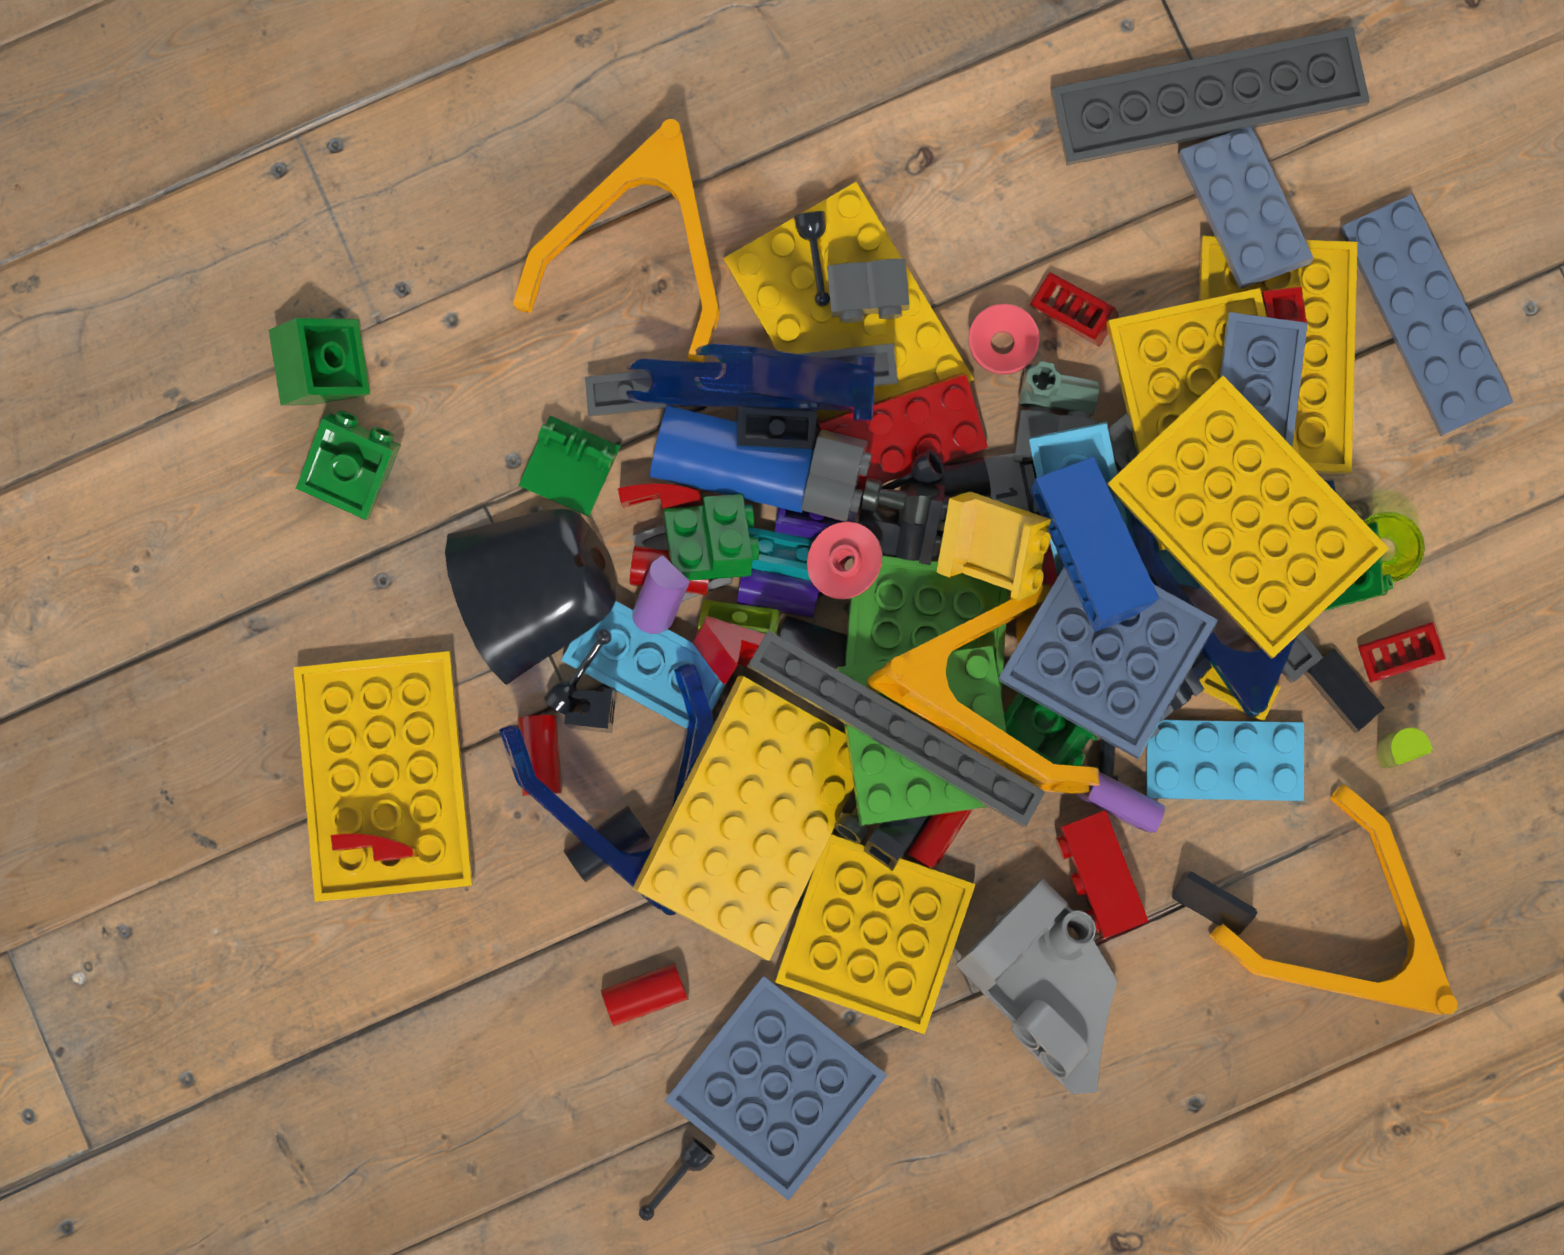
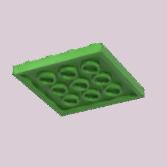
(916, 605)
(897, 789)

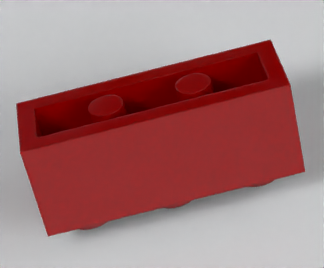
(1101, 874)

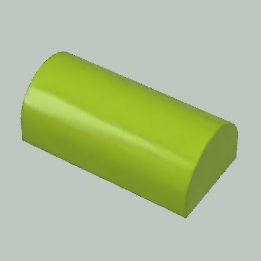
(746, 616)
(1402, 747)

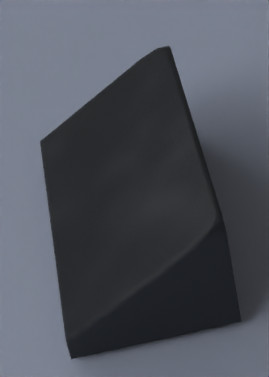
(776, 427)
(816, 640)
(1344, 691)
(1213, 902)

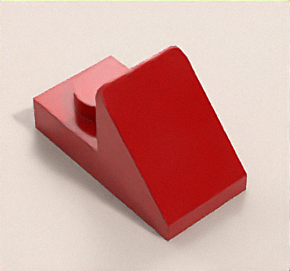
(725, 646)

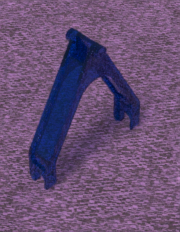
(760, 380)
(1247, 675)
(623, 863)

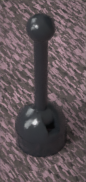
(811, 227)
(925, 469)
(560, 694)
(694, 1157)

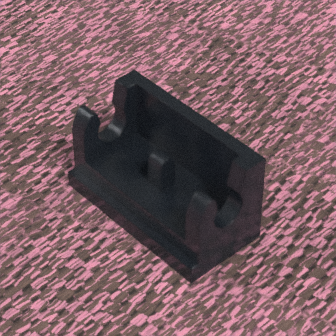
(598, 715)

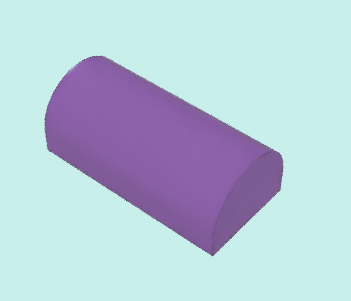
(659, 597)
(1125, 803)

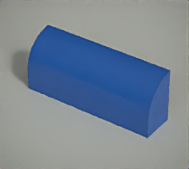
(705, 455)
(1094, 544)

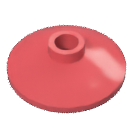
(833, 549)

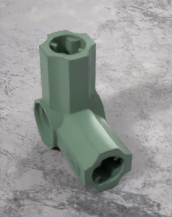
(1048, 388)

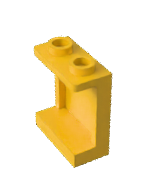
(994, 544)

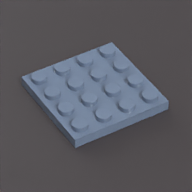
(1111, 678)
(776, 1088)

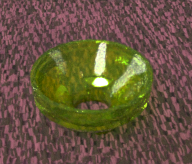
(1407, 541)

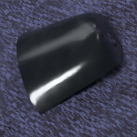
(523, 588)

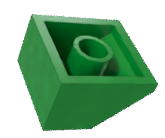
(318, 361)

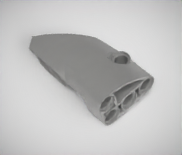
(1048, 984)

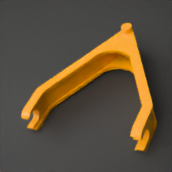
(658, 163)
(921, 686)
(1421, 979)

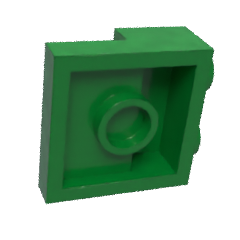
(348, 464)
(712, 538)
(1046, 732)

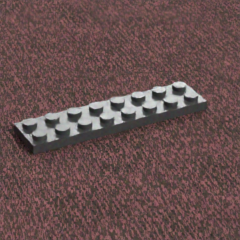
(1210, 96)

